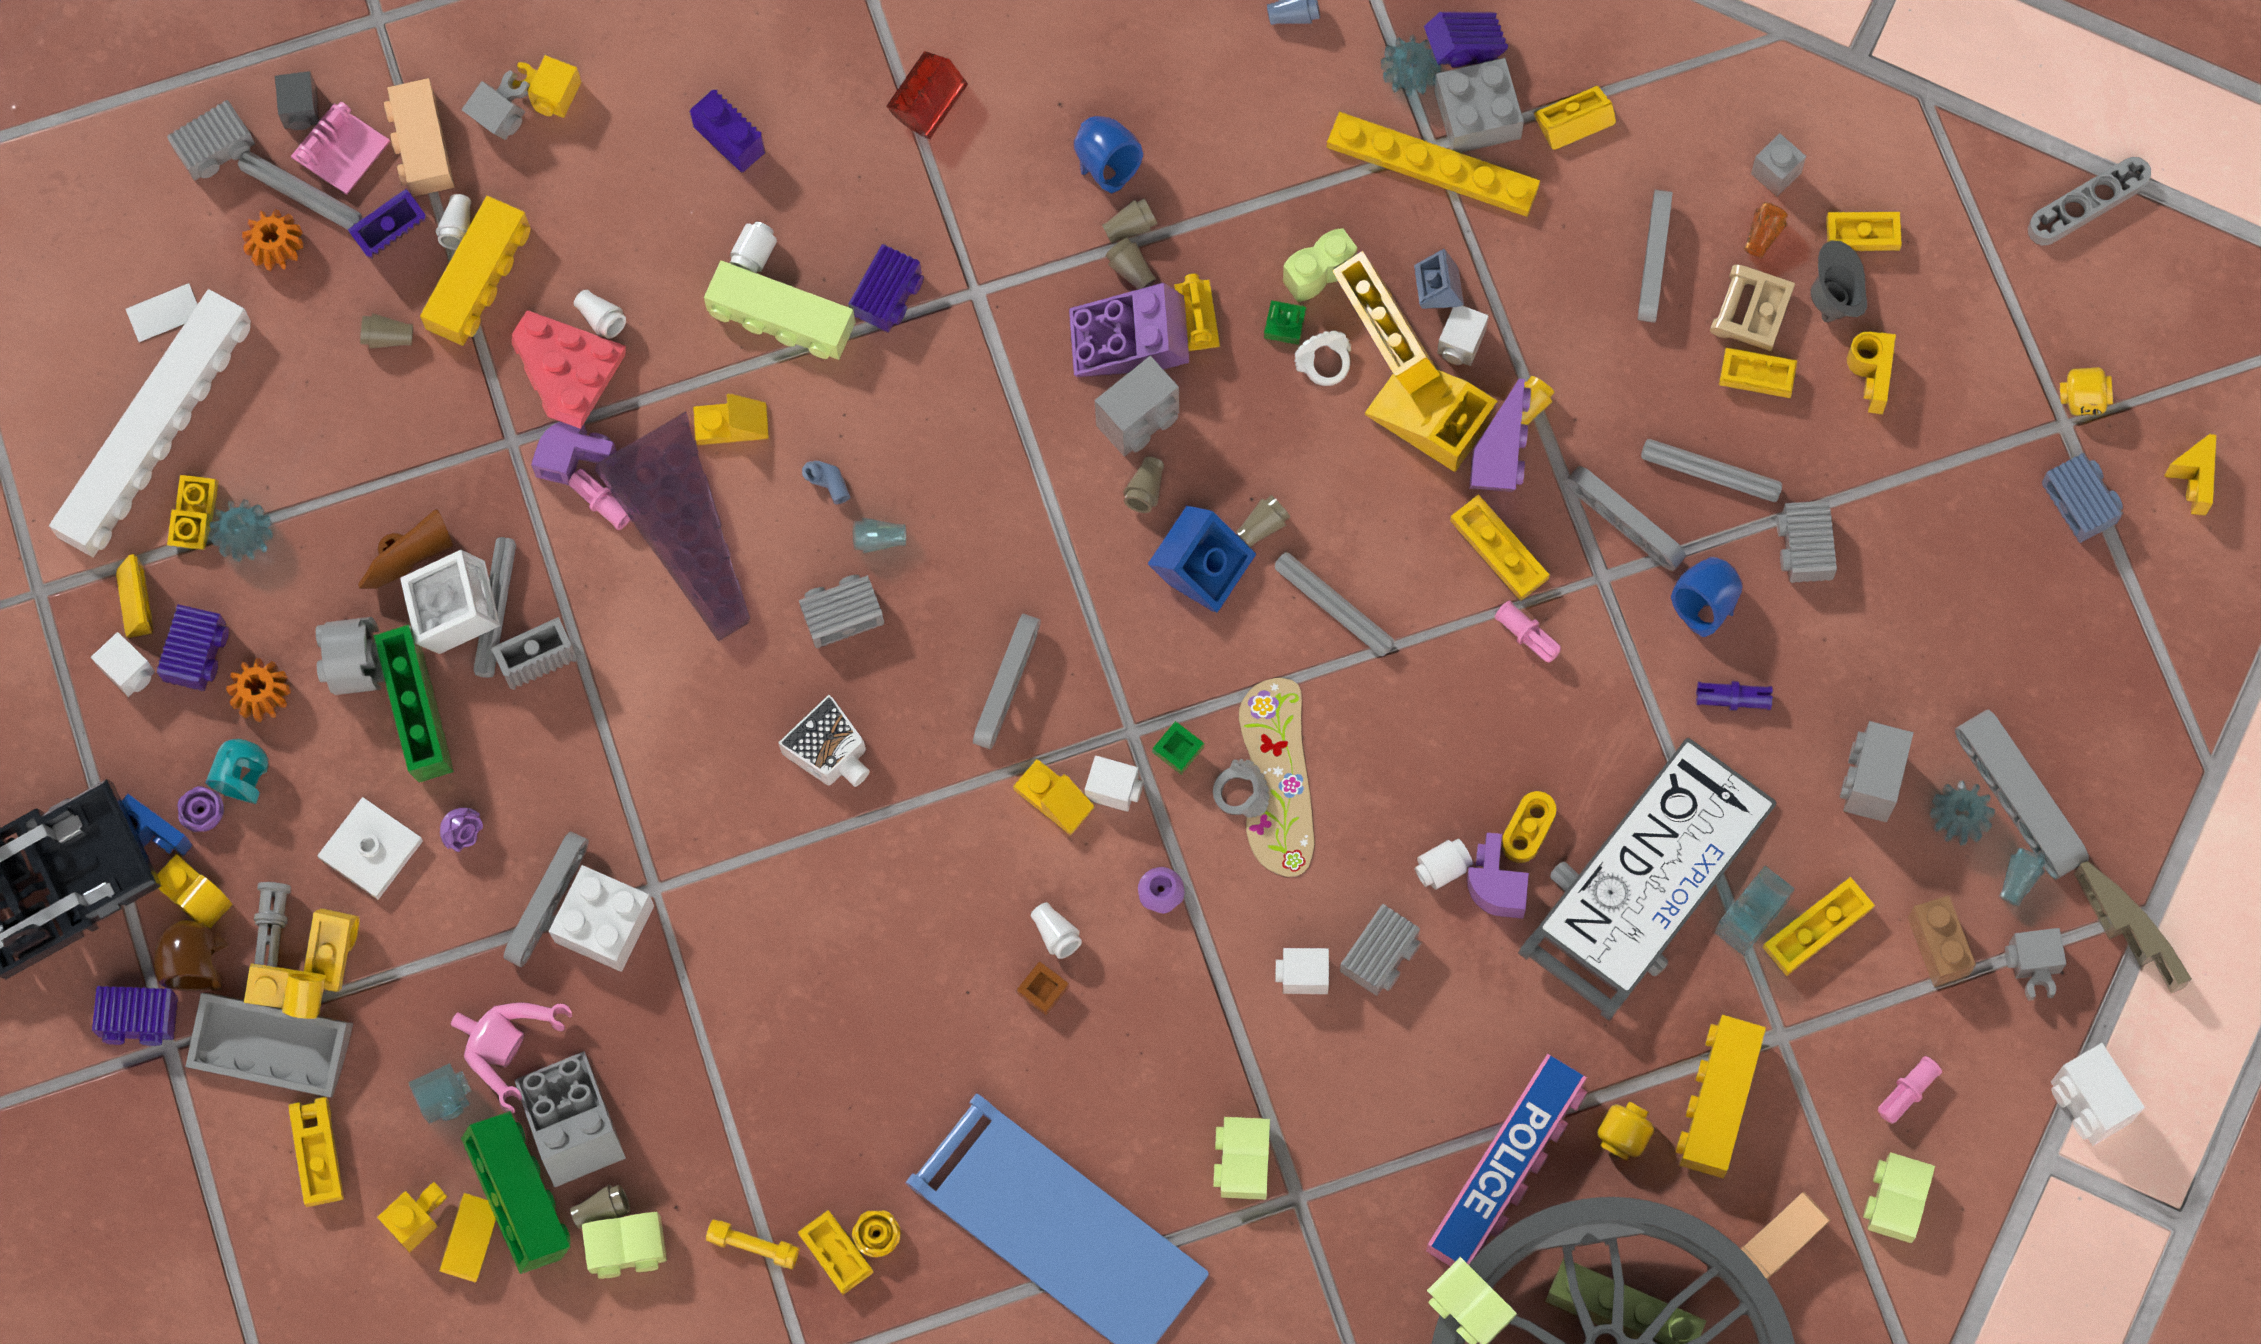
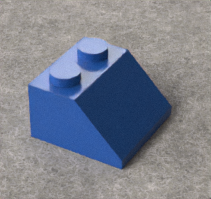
(1202, 557)

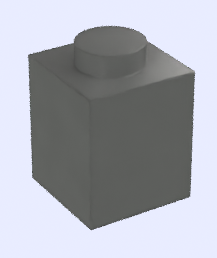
(297, 100)

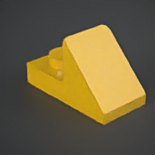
(731, 422)
(2198, 467)
(1054, 796)

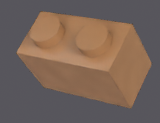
(1941, 941)

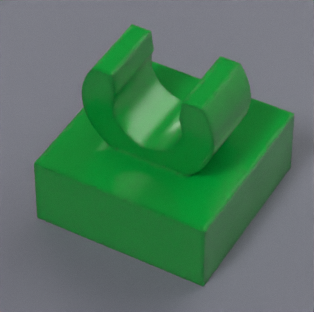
(1285, 322)
(1178, 747)

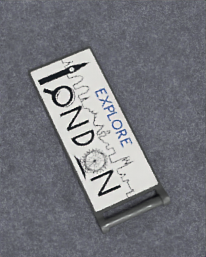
(1650, 875)

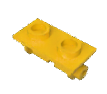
(1200, 313)

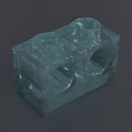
(1754, 910)

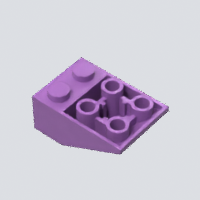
(1127, 329)
(1496, 454)

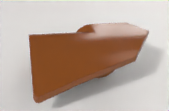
(401, 553)

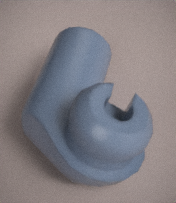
(828, 477)

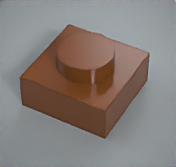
(1042, 988)

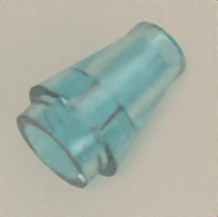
(876, 535)
(2021, 875)

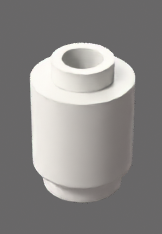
(753, 247)
(1443, 863)

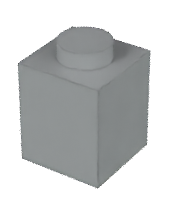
(1778, 165)

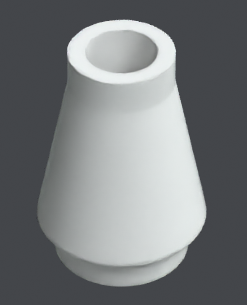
(454, 221)
(602, 315)
(1057, 933)

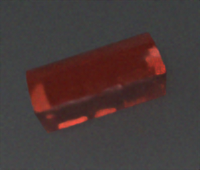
(927, 94)

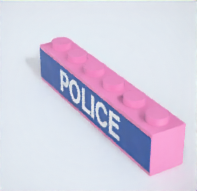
(1508, 1162)

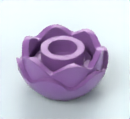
(200, 798)
(460, 828)
(1161, 901)

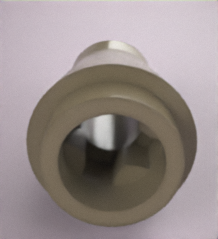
(1130, 221)
(1130, 264)
(384, 332)
(1144, 487)
(1263, 521)
(603, 1205)

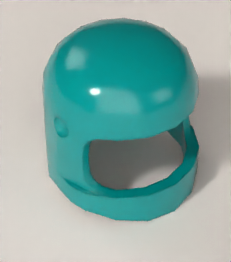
(227, 768)

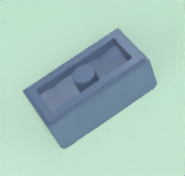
(1438, 282)

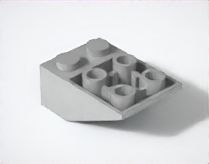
(569, 1119)

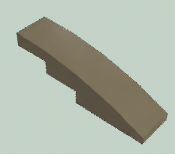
(2123, 916)

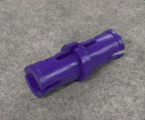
(1734, 695)

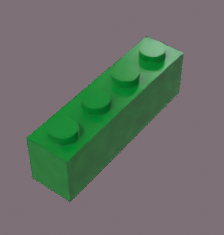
(413, 704)
(516, 1192)

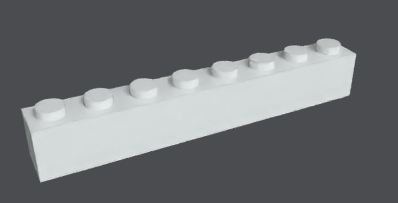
(151, 423)

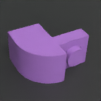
(563, 447)
(1493, 889)

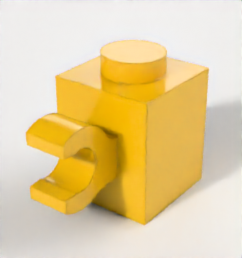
(550, 86)
(409, 1219)

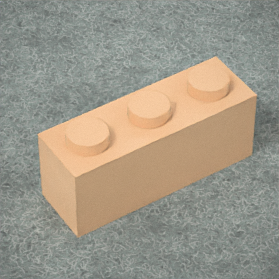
(418, 138)

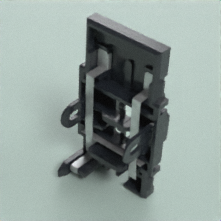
(87, 863)

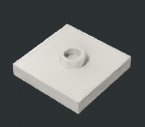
(370, 848)

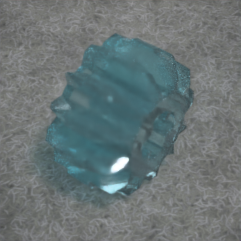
(1408, 77)
(235, 519)
(1963, 800)

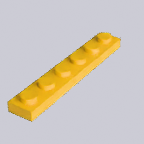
(1433, 164)

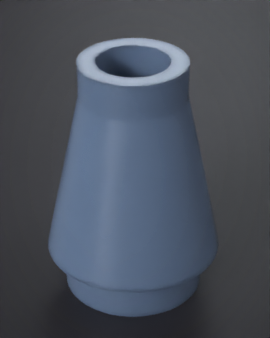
(1293, 11)

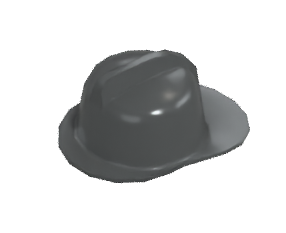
(1840, 283)

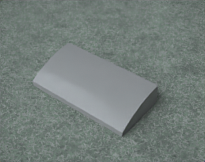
(268, 1045)

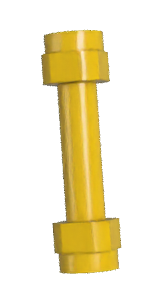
(721, 1233)

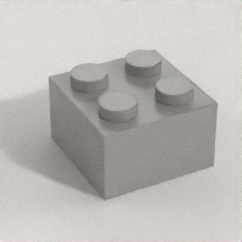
(1478, 106)
(1137, 407)
(1877, 772)

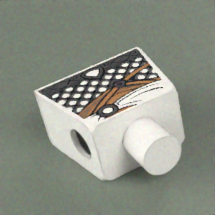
(826, 745)

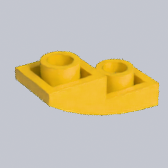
(193, 512)
(468, 1238)

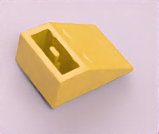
(1438, 418)

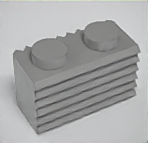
(211, 141)
(1807, 541)
(841, 610)
(534, 653)
(1380, 951)

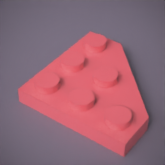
(565, 365)

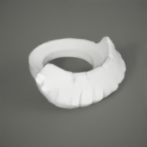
(1305, 356)

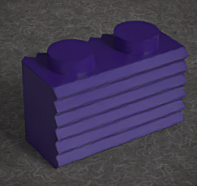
(1465, 38)
(727, 130)
(387, 223)
(886, 288)
(192, 648)
(134, 1014)

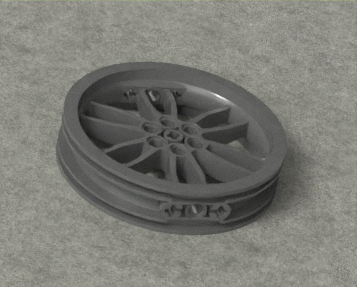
(1605, 1221)

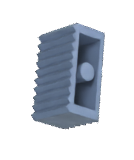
(2083, 497)

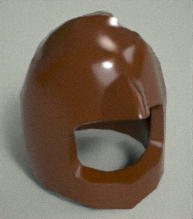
(185, 957)

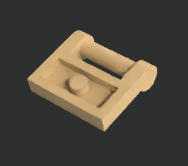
(1764, 311)

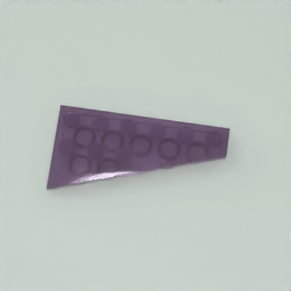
(673, 508)

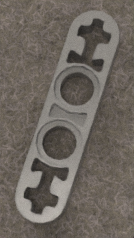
(2087, 198)
(1654, 256)
(1626, 518)
(1006, 681)
(546, 899)

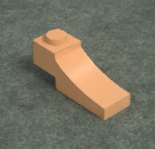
(1785, 1235)

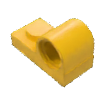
(1875, 369)
(193, 892)
(329, 942)
(293, 991)

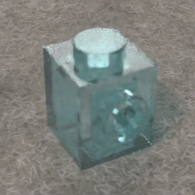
(441, 1093)

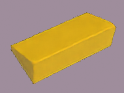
(1575, 117)
(134, 598)

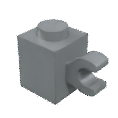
(495, 107)
(2036, 956)

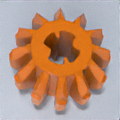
(277, 251)
(268, 698)

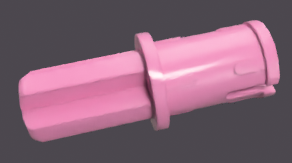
(599, 498)
(1528, 632)
(1909, 1090)

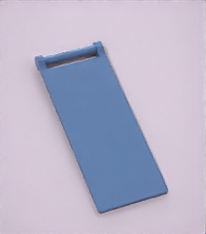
(1061, 1230)

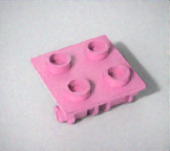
(340, 148)

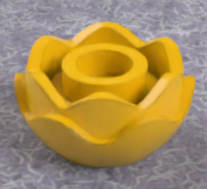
(876, 1221)

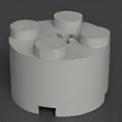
(349, 656)

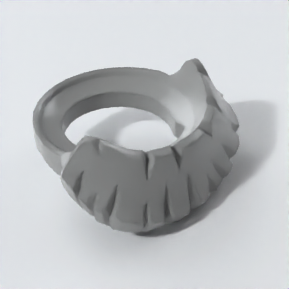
(1257, 803)

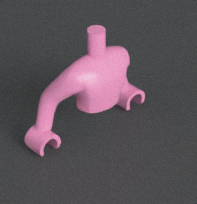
(497, 1041)

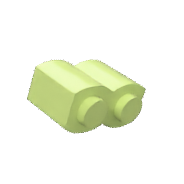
(1312, 267)
(1243, 1158)
(1899, 1197)
(624, 1244)
(1471, 1303)

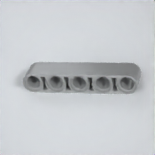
(2021, 794)

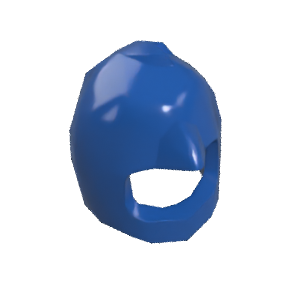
(1107, 143)
(1707, 584)

